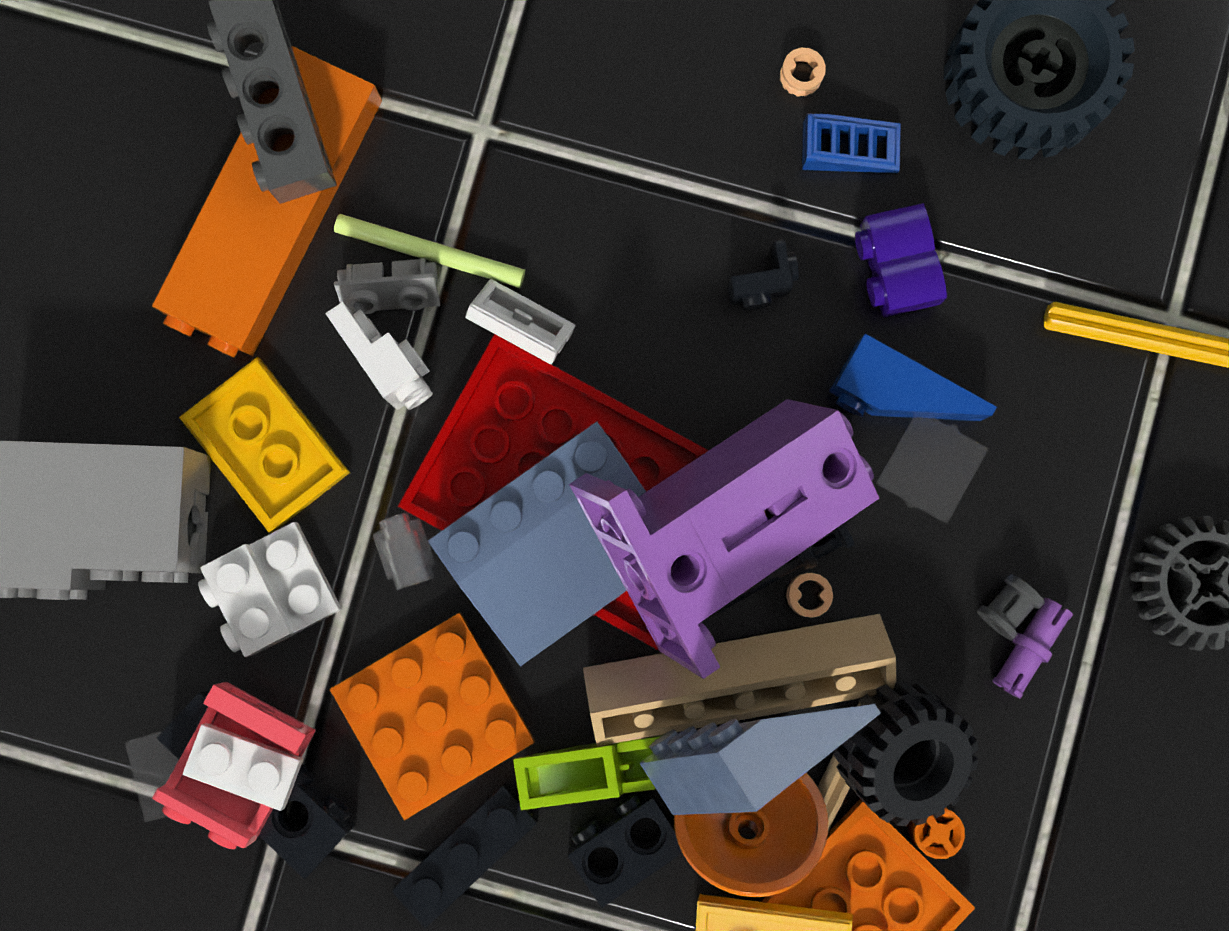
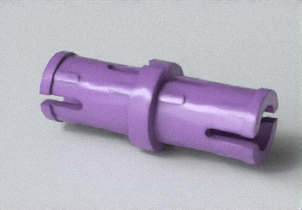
(1032, 648)

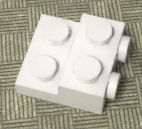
(391, 366)
(268, 590)

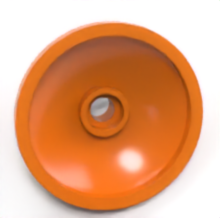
(786, 846)

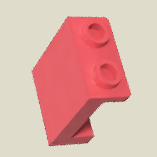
(230, 817)

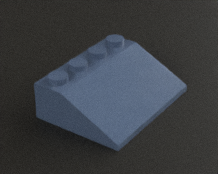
(531, 551)
(746, 762)

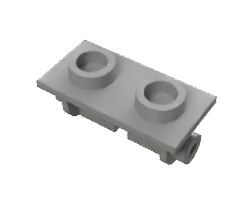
(409, 287)

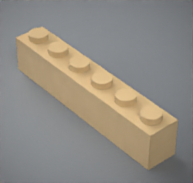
(754, 680)

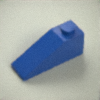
(895, 386)

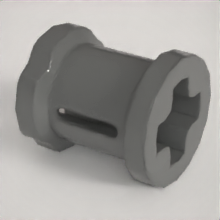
(1025, 598)

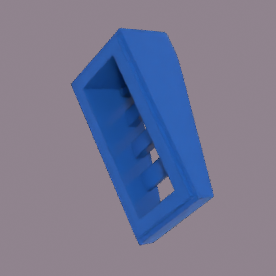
(837, 125)

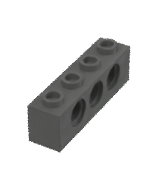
(304, 165)

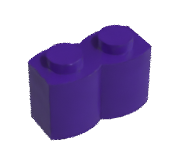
(901, 260)

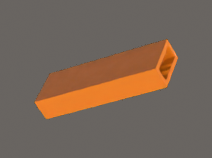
(246, 240)

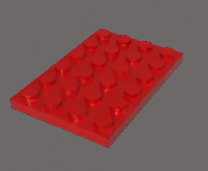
(515, 417)

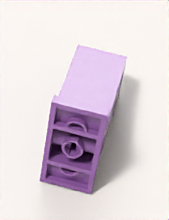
(727, 520)

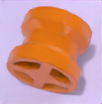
(942, 838)

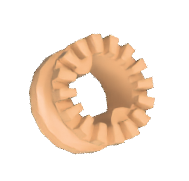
(803, 55)
(825, 595)

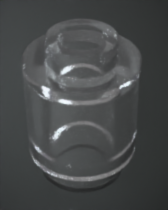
(404, 551)

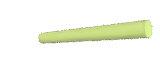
(430, 250)

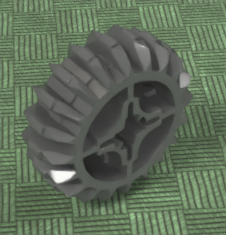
(1172, 609)

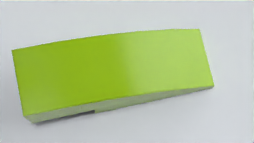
(582, 773)

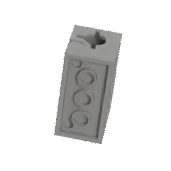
(99, 516)

